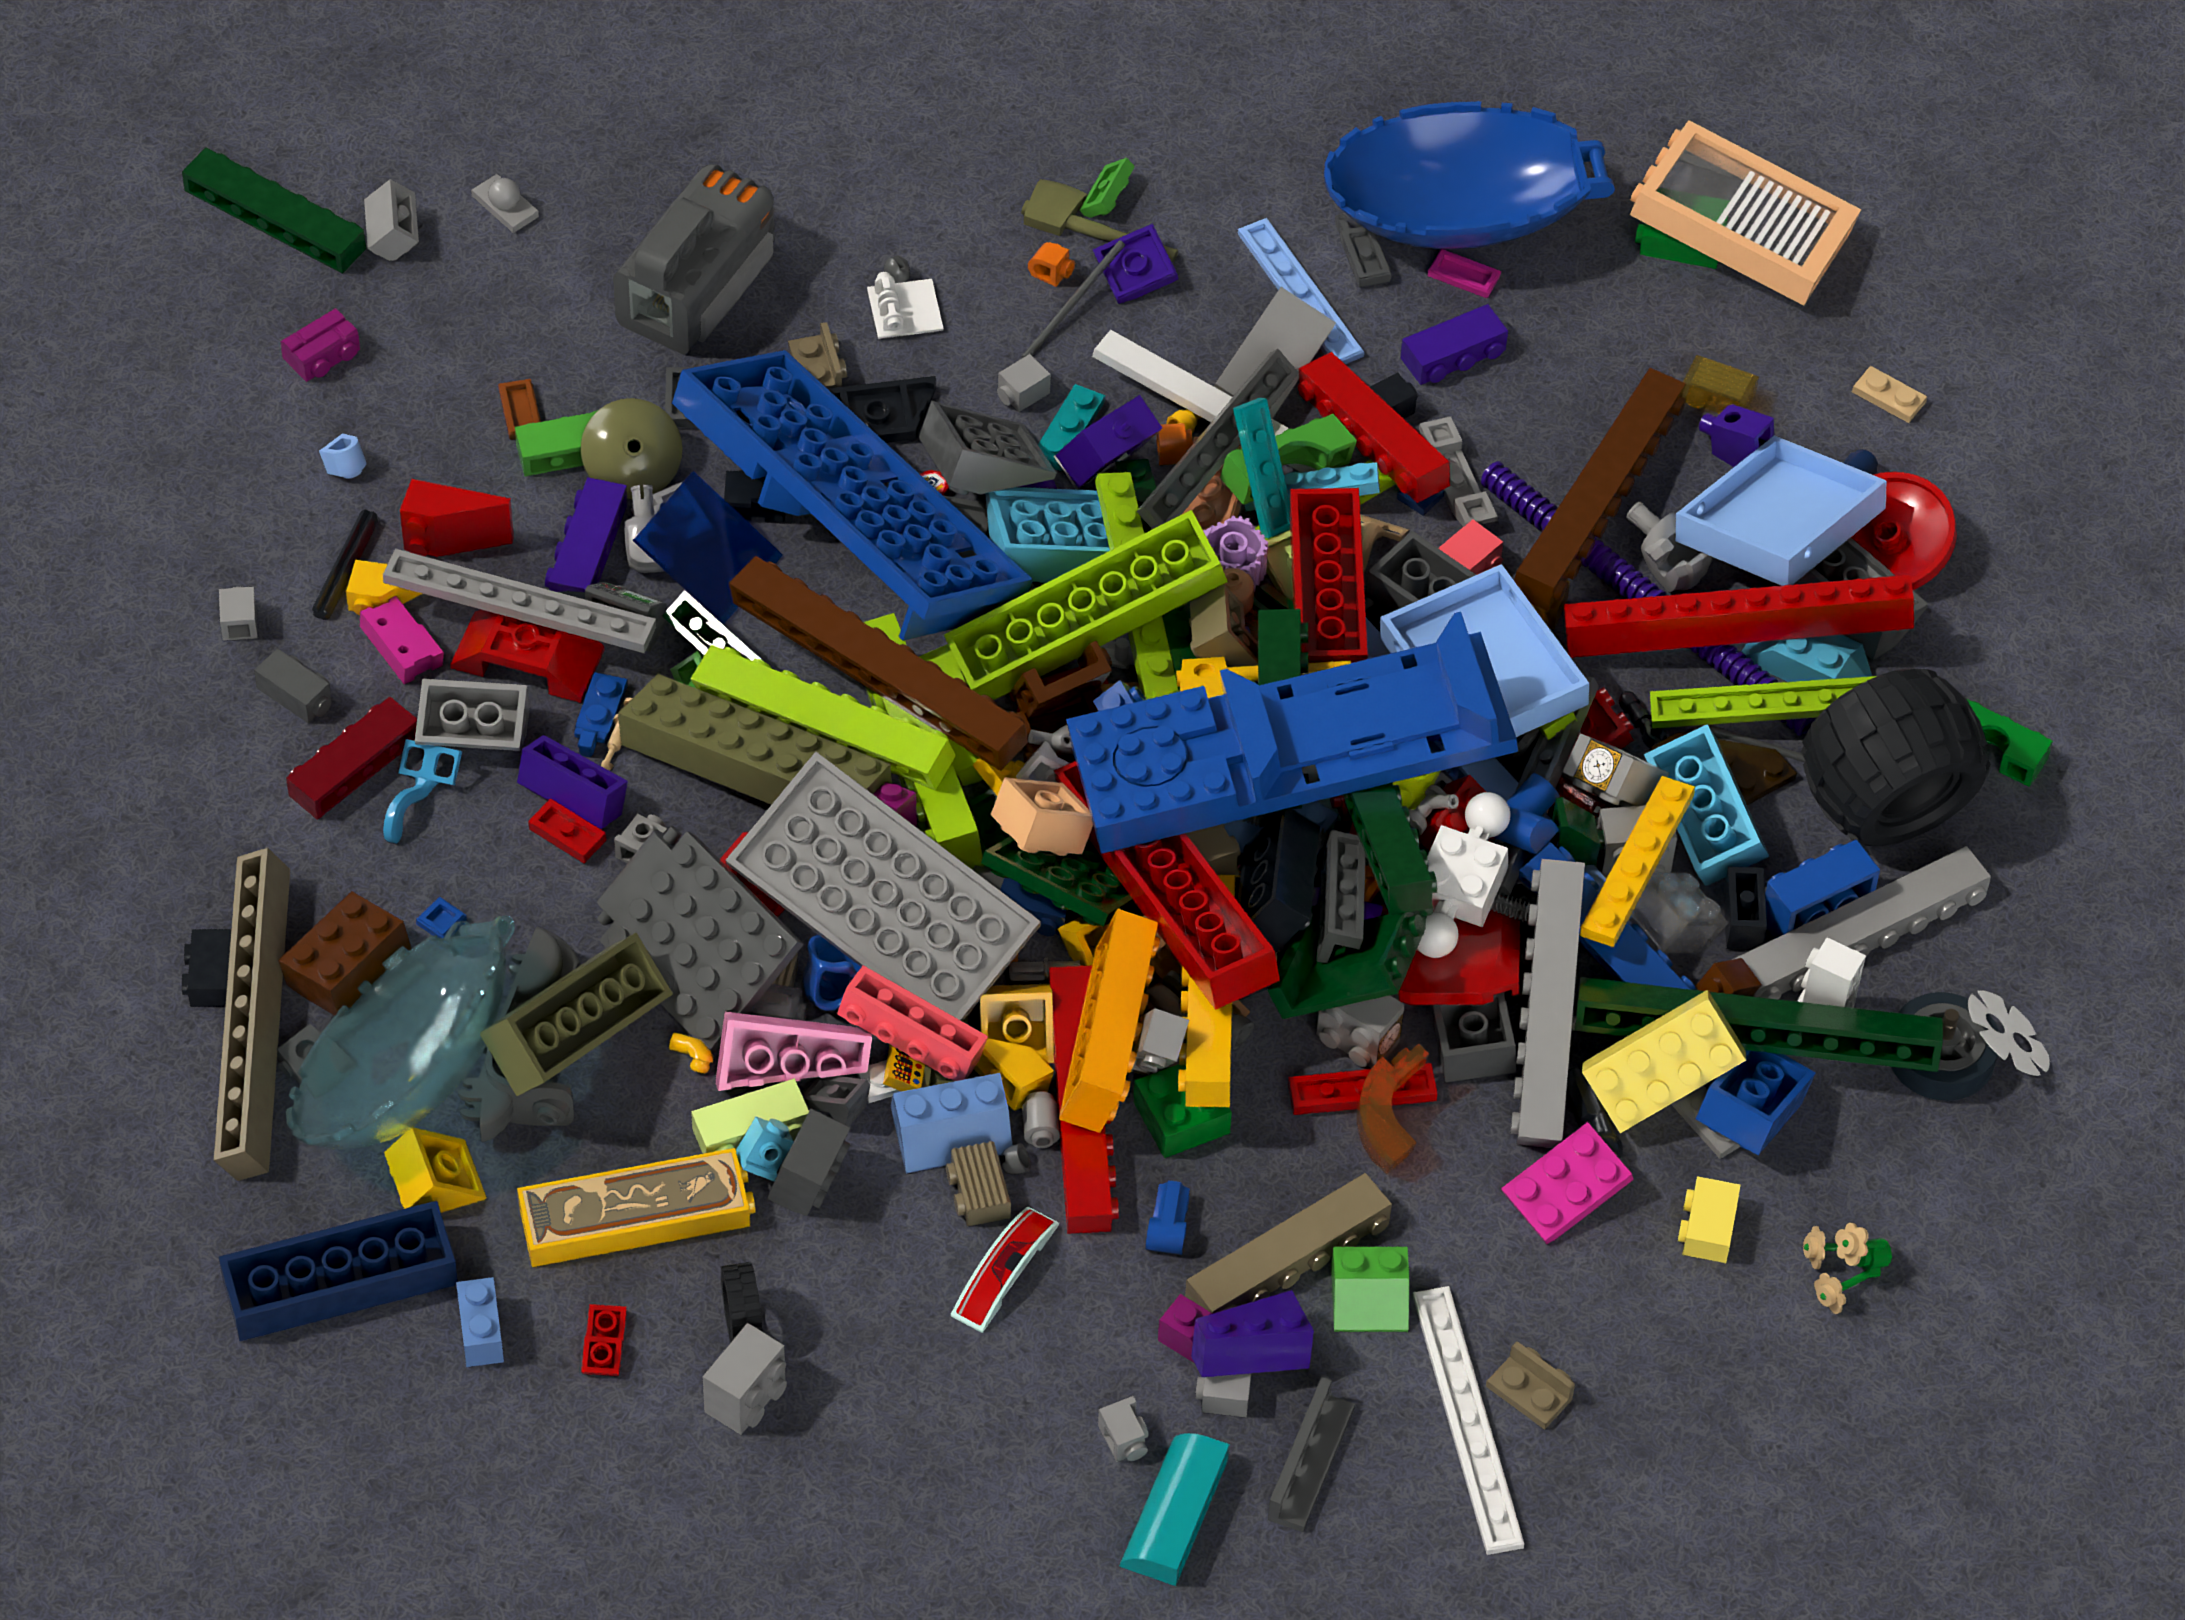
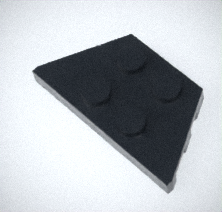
(890, 407)

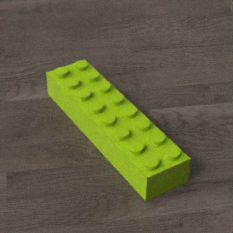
(1087, 606)
(940, 812)

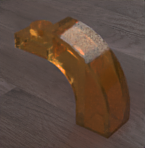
(1376, 1124)

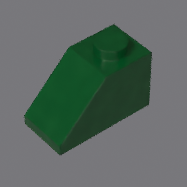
(1577, 832)

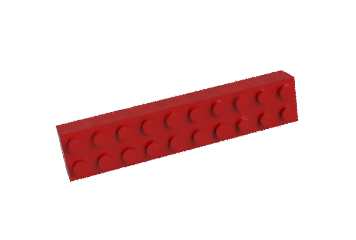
(1192, 909)

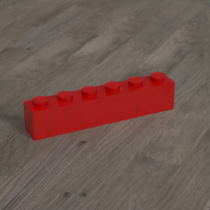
(1376, 426)

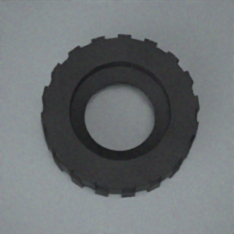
(740, 1298)

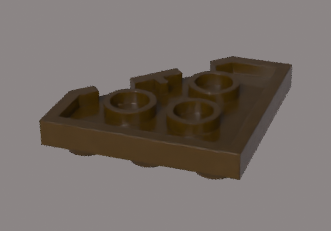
(1754, 767)

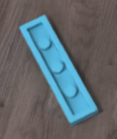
(1357, 476)

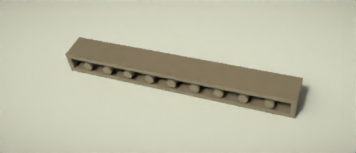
(252, 1015)

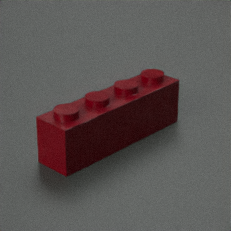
(351, 758)

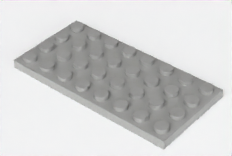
(882, 889)

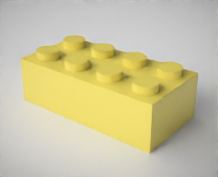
(1664, 1061)

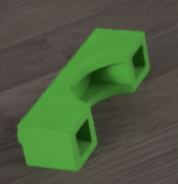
(1315, 444)

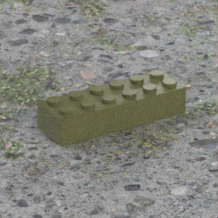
(575, 1014)

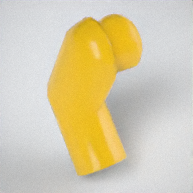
(695, 1048)

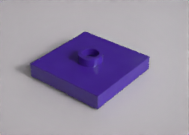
(1138, 266)

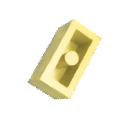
(1710, 1220)

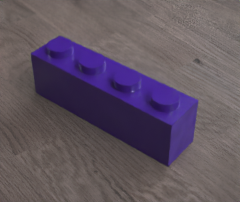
(588, 536)

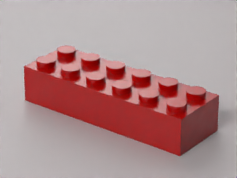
(1329, 572)

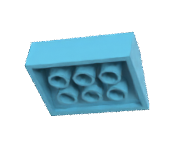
(1047, 529)

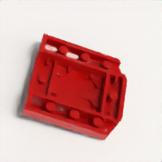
(1475, 970)

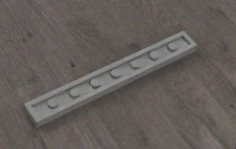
(519, 600)

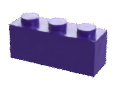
(1454, 345)
(572, 781)

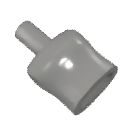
(1058, 740)

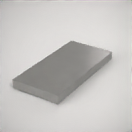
(1284, 325)

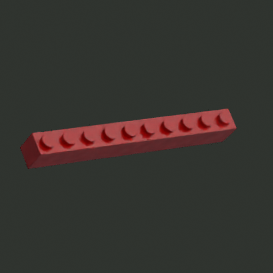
(1739, 616)

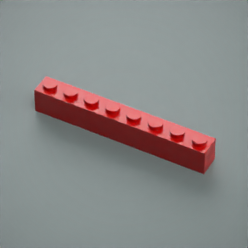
(1083, 1151)

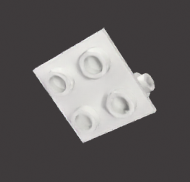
(904, 307)

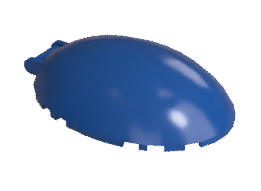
(1463, 174)

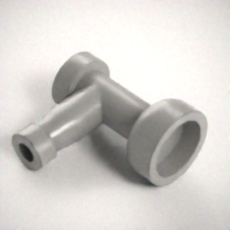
(1434, 799)

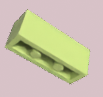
(726, 1122)

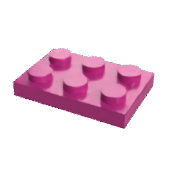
(1567, 1183)

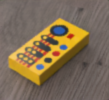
(902, 1071)

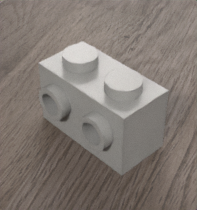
(391, 220)

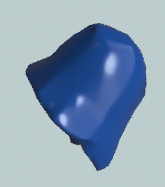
(827, 974)

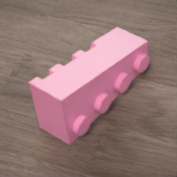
(781, 1049)

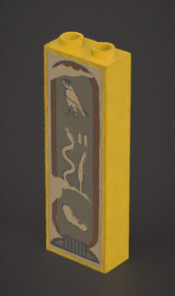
(635, 1207)

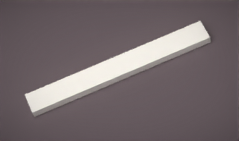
(1168, 380)
(1468, 1421)

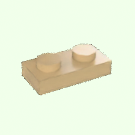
(1889, 394)

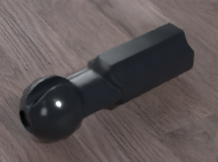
(1589, 1109)

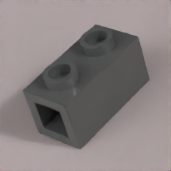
(293, 685)

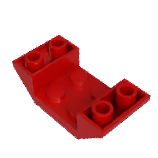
(559, 656)

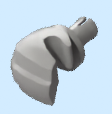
(643, 512)

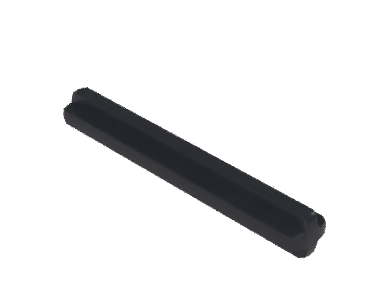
(344, 564)

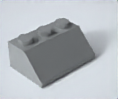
(472, 714)

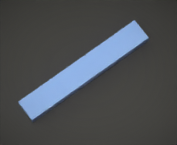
(1288, 273)

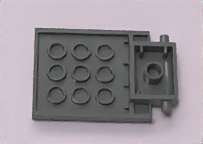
(700, 928)

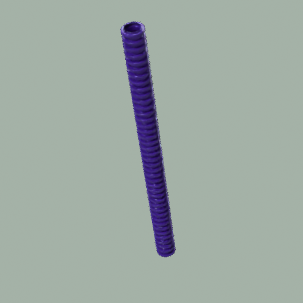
(1623, 578)

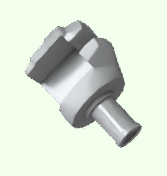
(1670, 562)

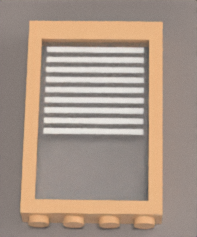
(1744, 211)

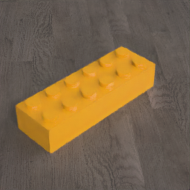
(1110, 1021)

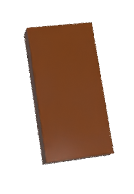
(518, 404)

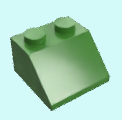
(1370, 1289)

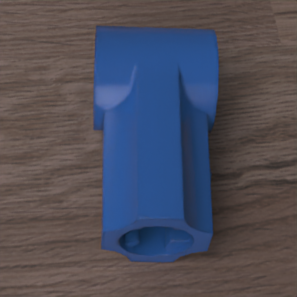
(1168, 1223)

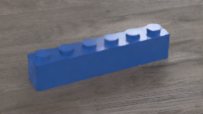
(1631, 957)

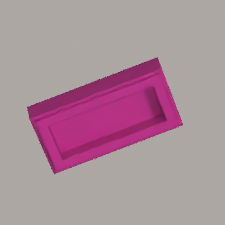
(1464, 273)

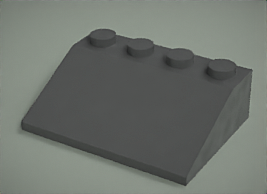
(982, 450)

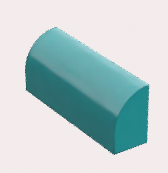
(1176, 1507)

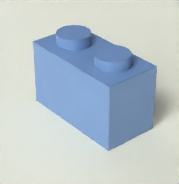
(480, 1322)

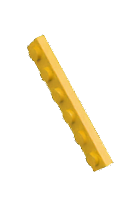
(1637, 861)

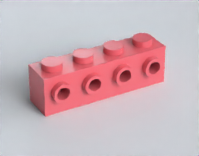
(912, 1025)

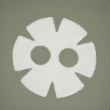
(2004, 1042)

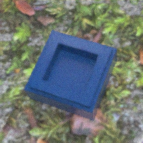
(440, 917)

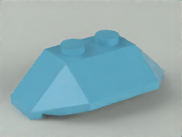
(1810, 658)

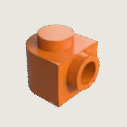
(1051, 264)
(1173, 443)

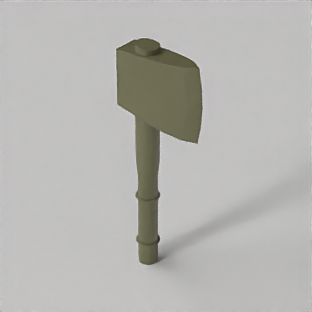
(1055, 208)

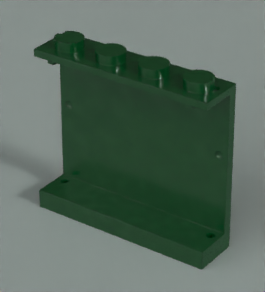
(1350, 973)

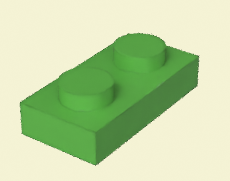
(1107, 188)

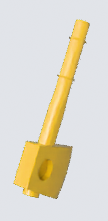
(1206, 673)

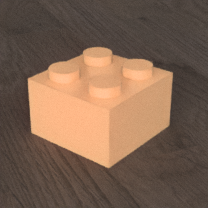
(1042, 816)

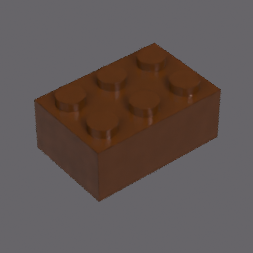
(343, 953)

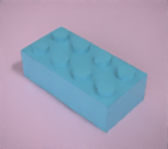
(1717, 822)

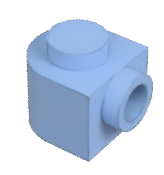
(343, 457)

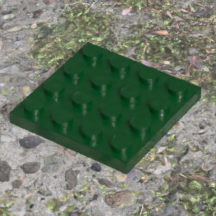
(1071, 881)

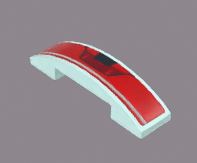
(1002, 1267)

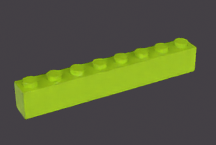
(813, 708)

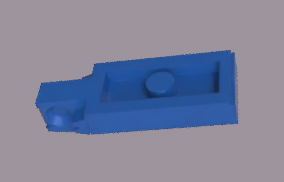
(598, 711)

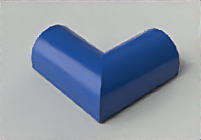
(1527, 805)

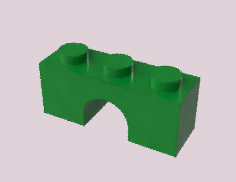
(2023, 749)

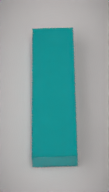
(1263, 466)

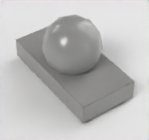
(505, 202)

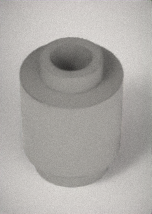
(1041, 1119)

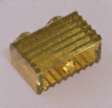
(1718, 385)

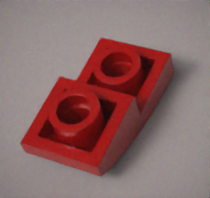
(604, 1340)

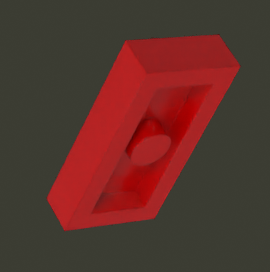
(567, 831)

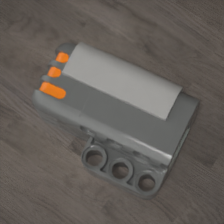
(696, 260)

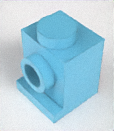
(764, 1147)

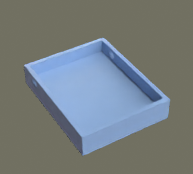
(1781, 511)
(1527, 659)

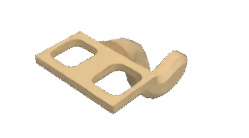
(1374, 529)

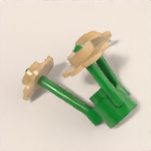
(1856, 1249)

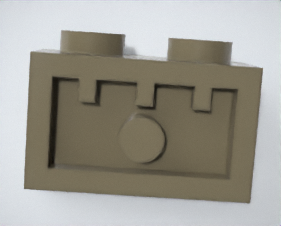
(820, 357)
(1532, 1385)

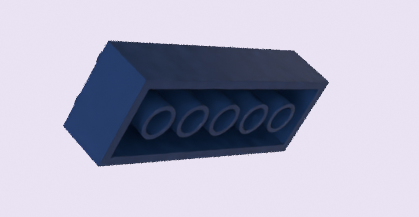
(338, 1270)

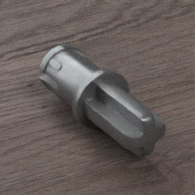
(1035, 971)

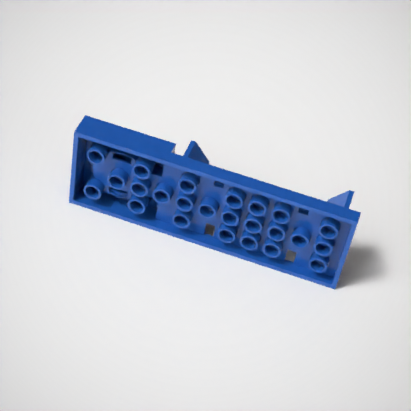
(830, 464)
(1241, 754)

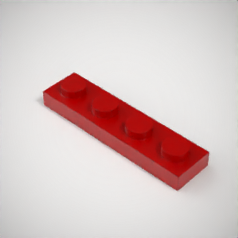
(1342, 1090)

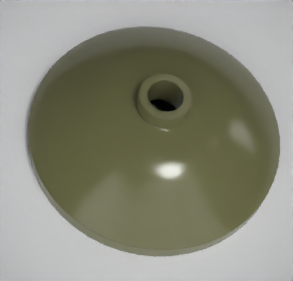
(627, 420)

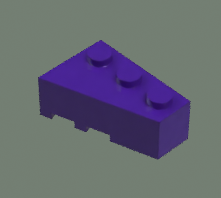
(1254, 1338)

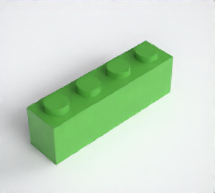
(554, 444)

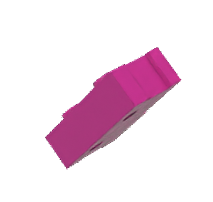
(401, 640)

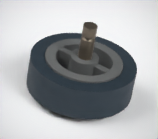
(1965, 1056)

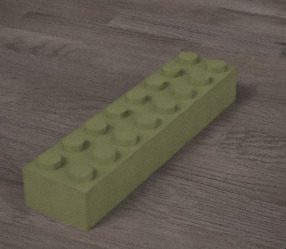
(732, 741)

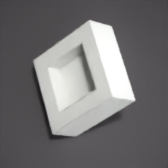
(875, 1077)

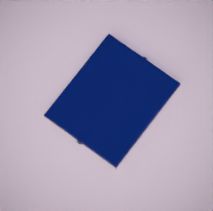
(703, 544)

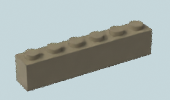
(1292, 1247)

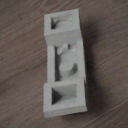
(1463, 494)

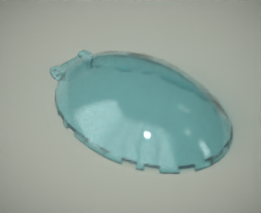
(403, 1040)

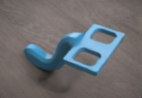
(425, 781)

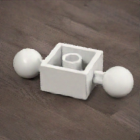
(1466, 872)

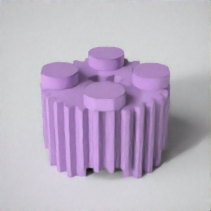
(1240, 547)

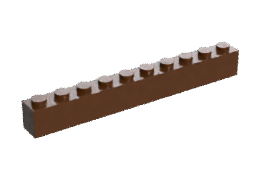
(1599, 489)
(879, 662)

